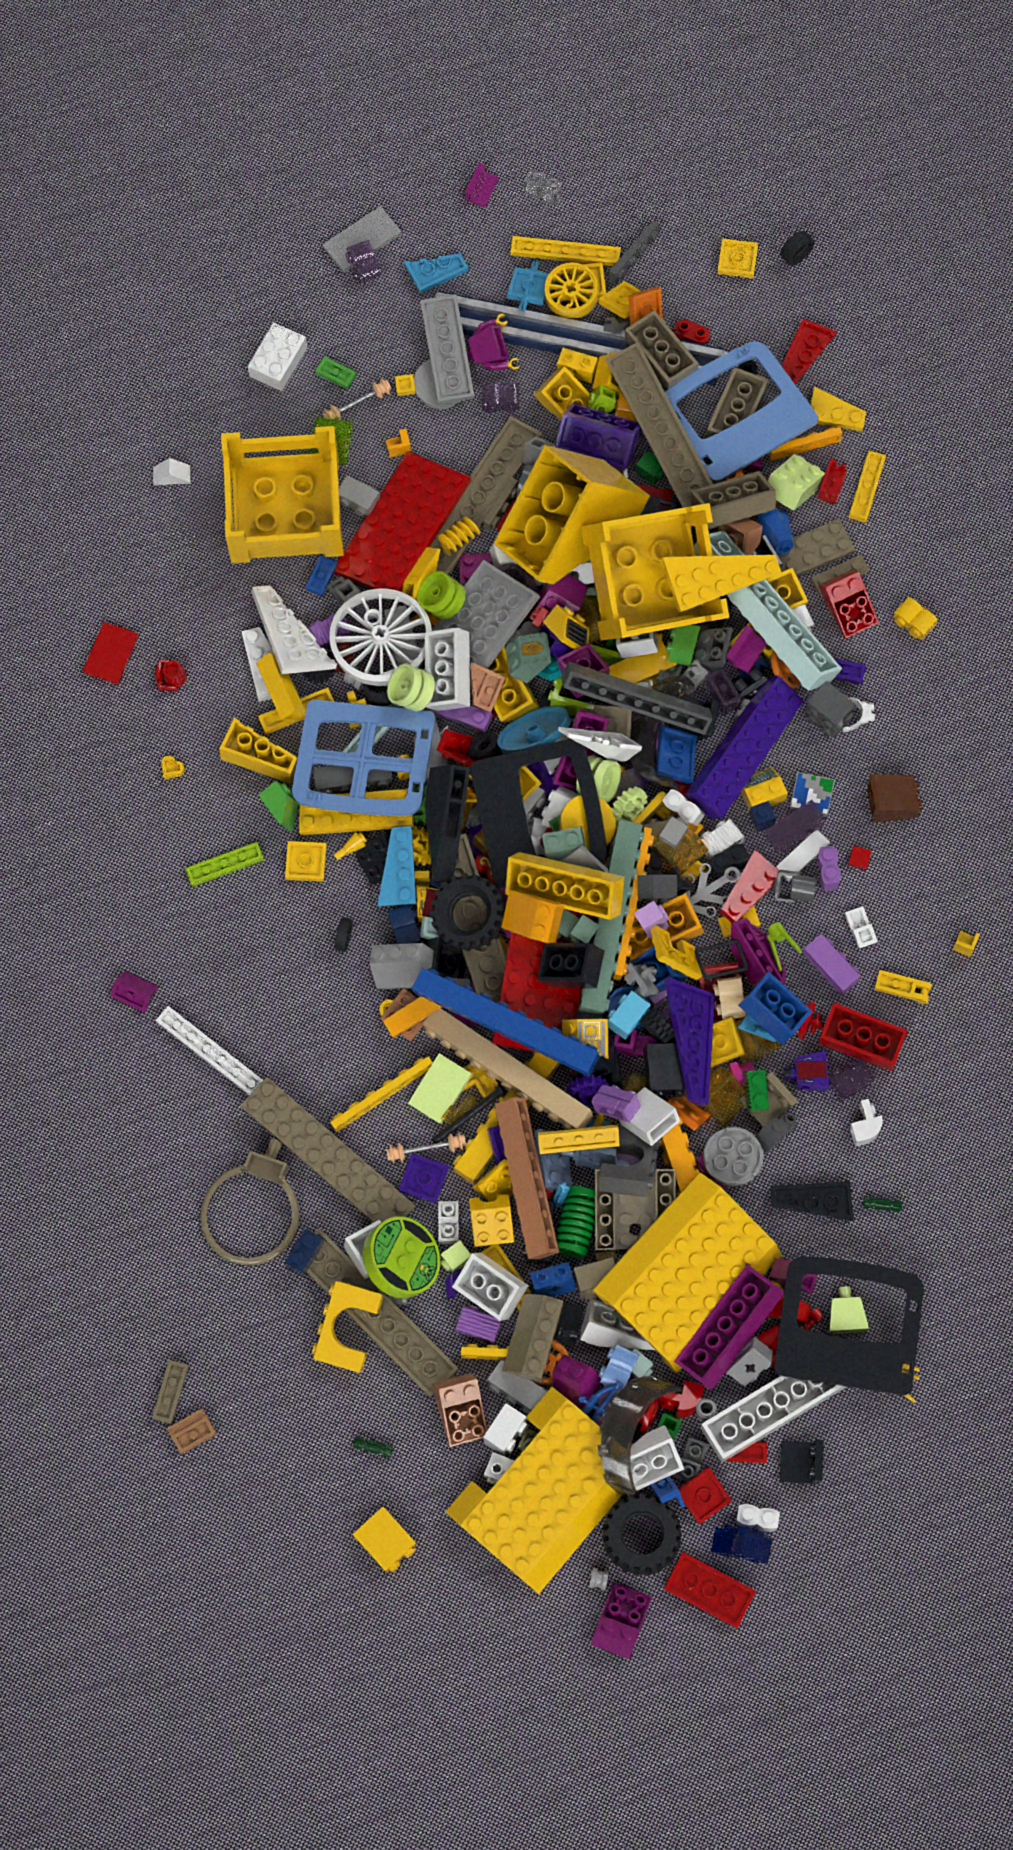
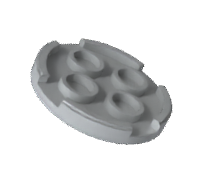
(426, 389)
(733, 1156)

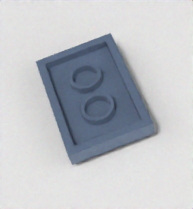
(554, 1167)

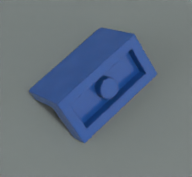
(667, 1490)

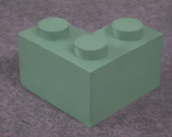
(576, 929)

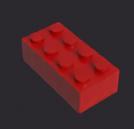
(862, 1037)

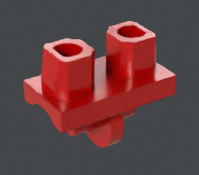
(813, 1023)

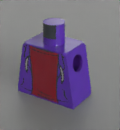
(809, 1072)

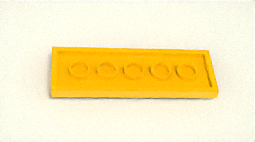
(326, 821)

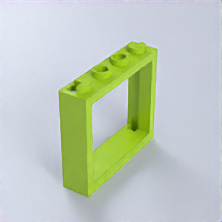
(572, 706)

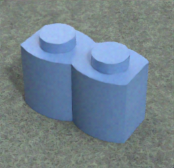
(619, 1367)

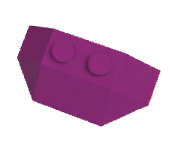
(756, 952)

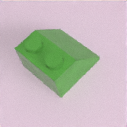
(280, 803)

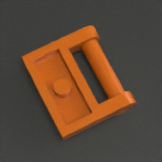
(689, 1112)

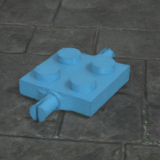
(527, 286)

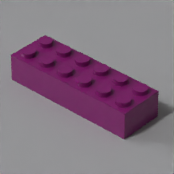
(729, 1327)

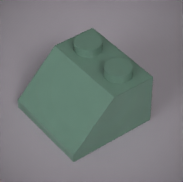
(562, 842)

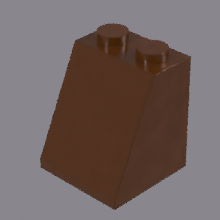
(893, 797)

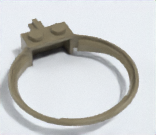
(266, 1168)

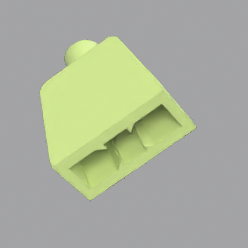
(847, 1314)

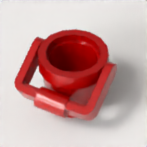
(172, 674)

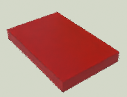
(110, 653)

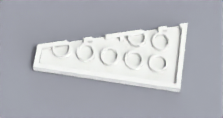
(289, 638)

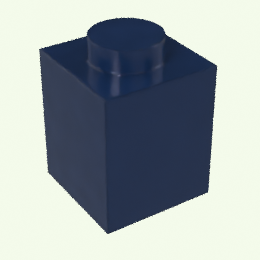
(762, 816)

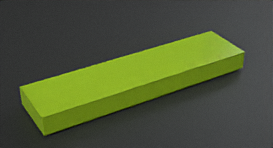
(224, 864)

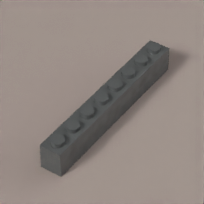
(636, 698)

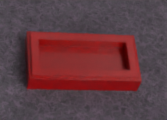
(753, 1454)

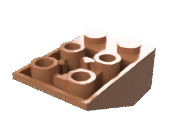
(460, 1409)

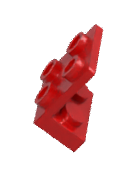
(454, 747)

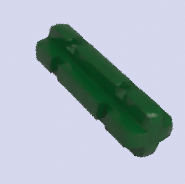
(882, 1204)
(373, 1447)

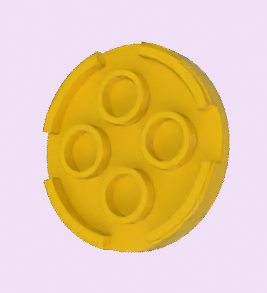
(574, 815)

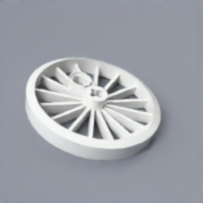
(372, 639)

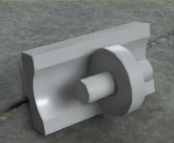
(696, 674)
(644, 977)

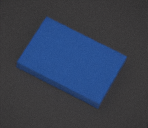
(676, 754)

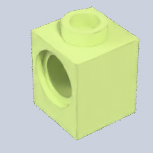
(455, 1257)

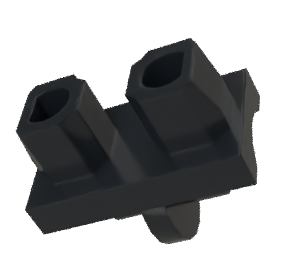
(750, 686)

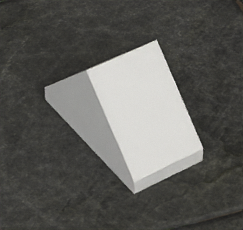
(171, 472)

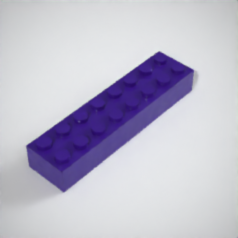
(744, 747)

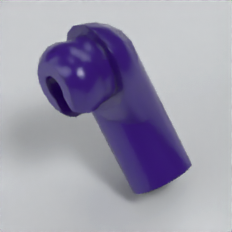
(449, 1282)

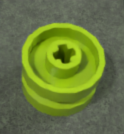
(441, 595)

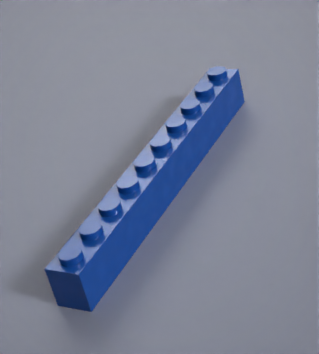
(506, 1022)

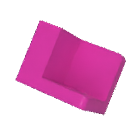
(737, 1070)

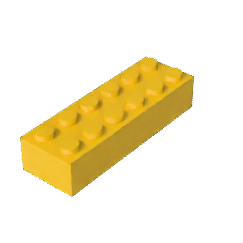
(573, 885)

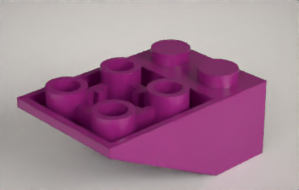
(621, 1620)

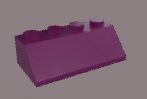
(586, 720)

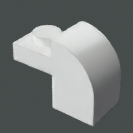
(867, 1129)

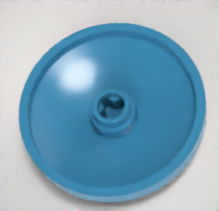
(534, 729)

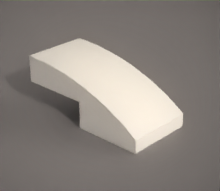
(860, 927)

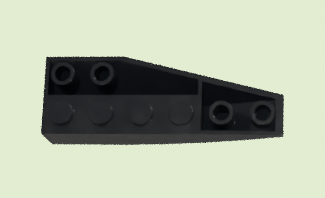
(444, 817)

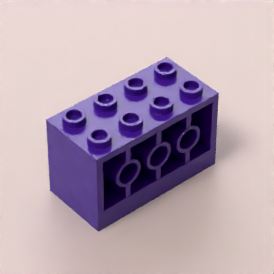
(598, 435)

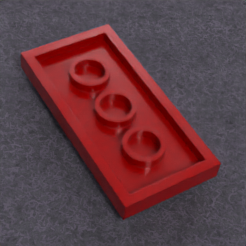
(709, 1590)

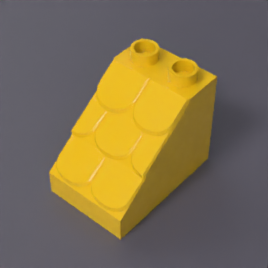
(553, 505)

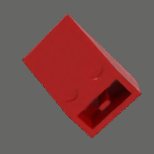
(849, 603)

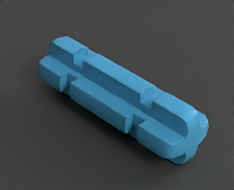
(560, 1194)

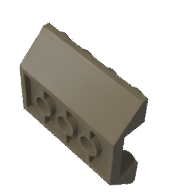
(618, 1211)

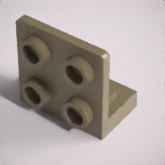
(779, 1101)

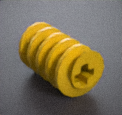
(457, 535)

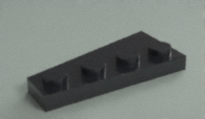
(819, 1199)

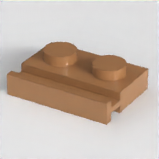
(191, 1431)

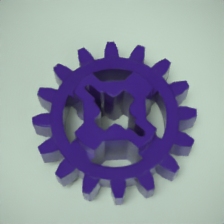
(585, 1088)

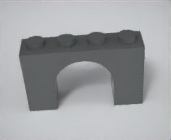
(633, 1178)

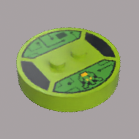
(401, 1257)

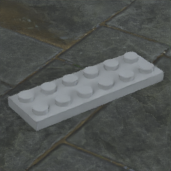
(447, 349)

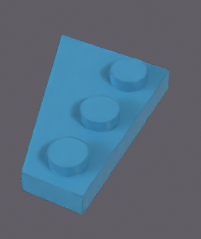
(431, 273)

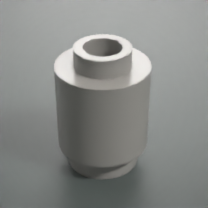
(706, 1404)

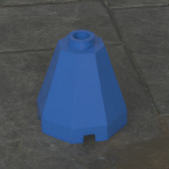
(777, 530)

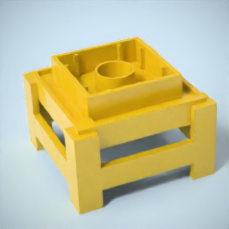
(282, 501)
(631, 575)

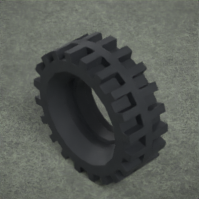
(447, 899)

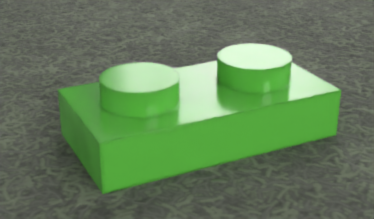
(335, 373)

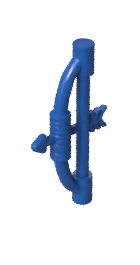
(595, 1397)

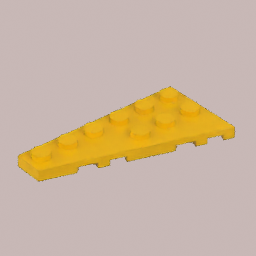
(709, 577)

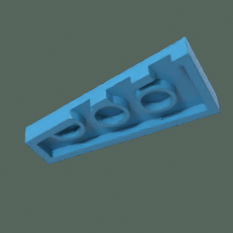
(399, 873)

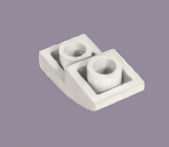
(448, 1222)

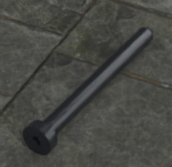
(469, 1114)

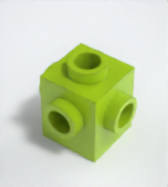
(602, 399)

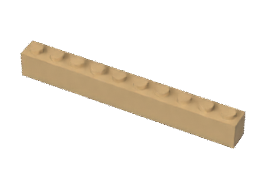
(507, 1070)

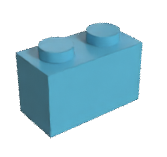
(628, 1014)

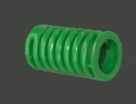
(578, 1225)

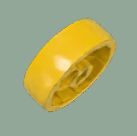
(563, 294)

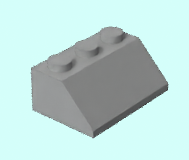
(399, 964)

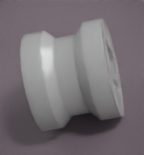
(599, 1579)

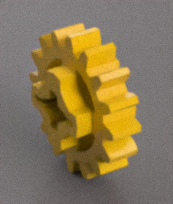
(420, 846)

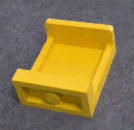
(385, 1540)

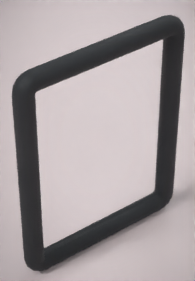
(745, 968)

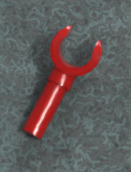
(816, 1316)

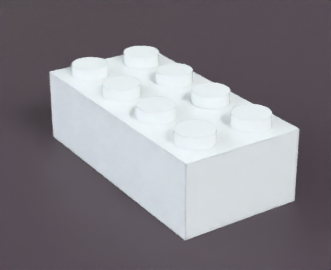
(449, 664)

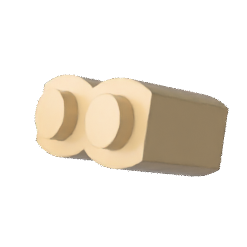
(730, 996)

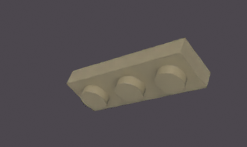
(501, 505)
(856, 563)
(170, 1392)

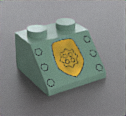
(528, 656)

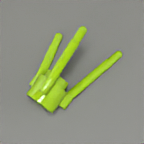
(779, 934)

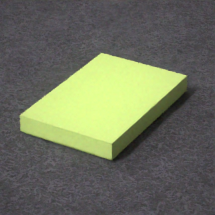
(440, 1088)

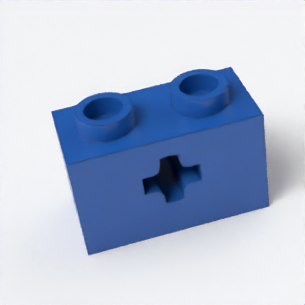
(553, 1280)

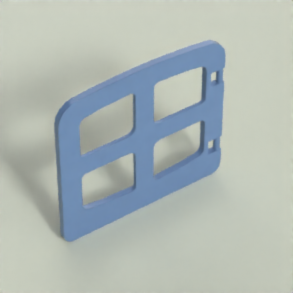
(363, 759)

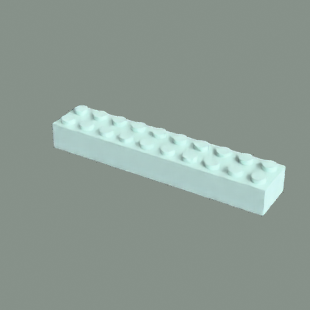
(778, 624)

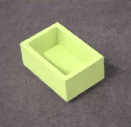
(795, 481)

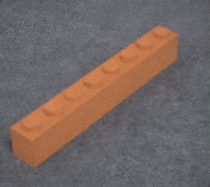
(526, 1178)

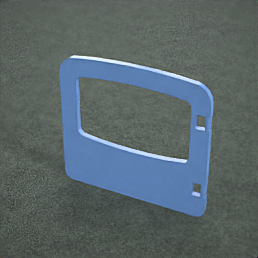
(760, 432)

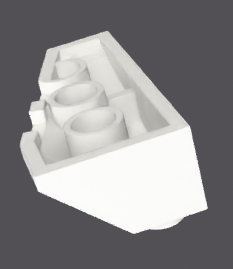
(608, 744)
(608, 1328)

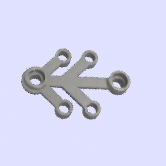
(703, 892)

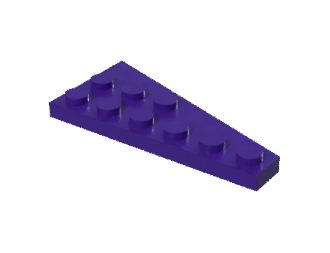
(693, 1028)

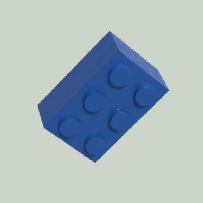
(775, 1008)

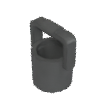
(801, 887)

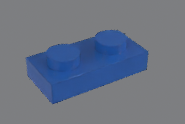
(321, 576)

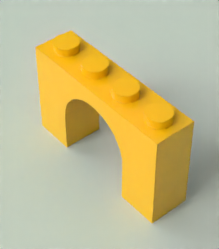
(329, 1348)

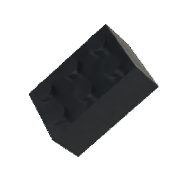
(570, 965)

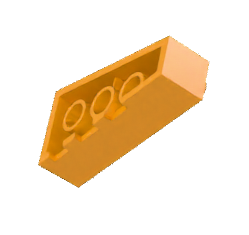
(678, 1156)

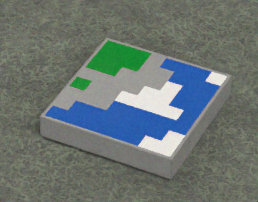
(813, 788)

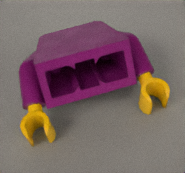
(488, 346)

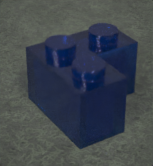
(741, 1544)

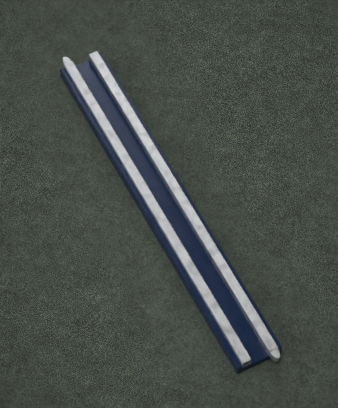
(553, 332)

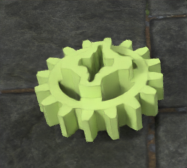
(629, 804)

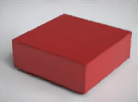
(859, 858)

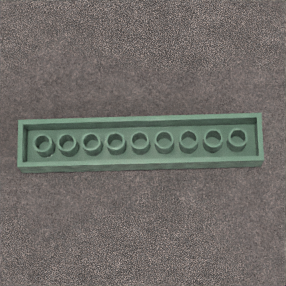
(621, 861)

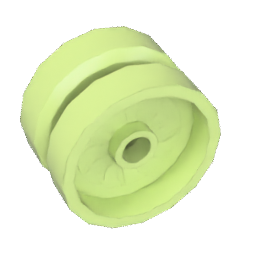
(410, 687)
(606, 777)

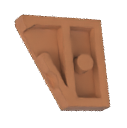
(485, 686)

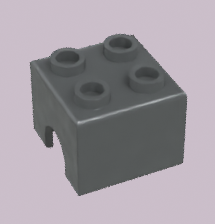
(829, 710)

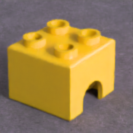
(491, 1221)

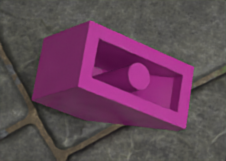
(779, 1272)

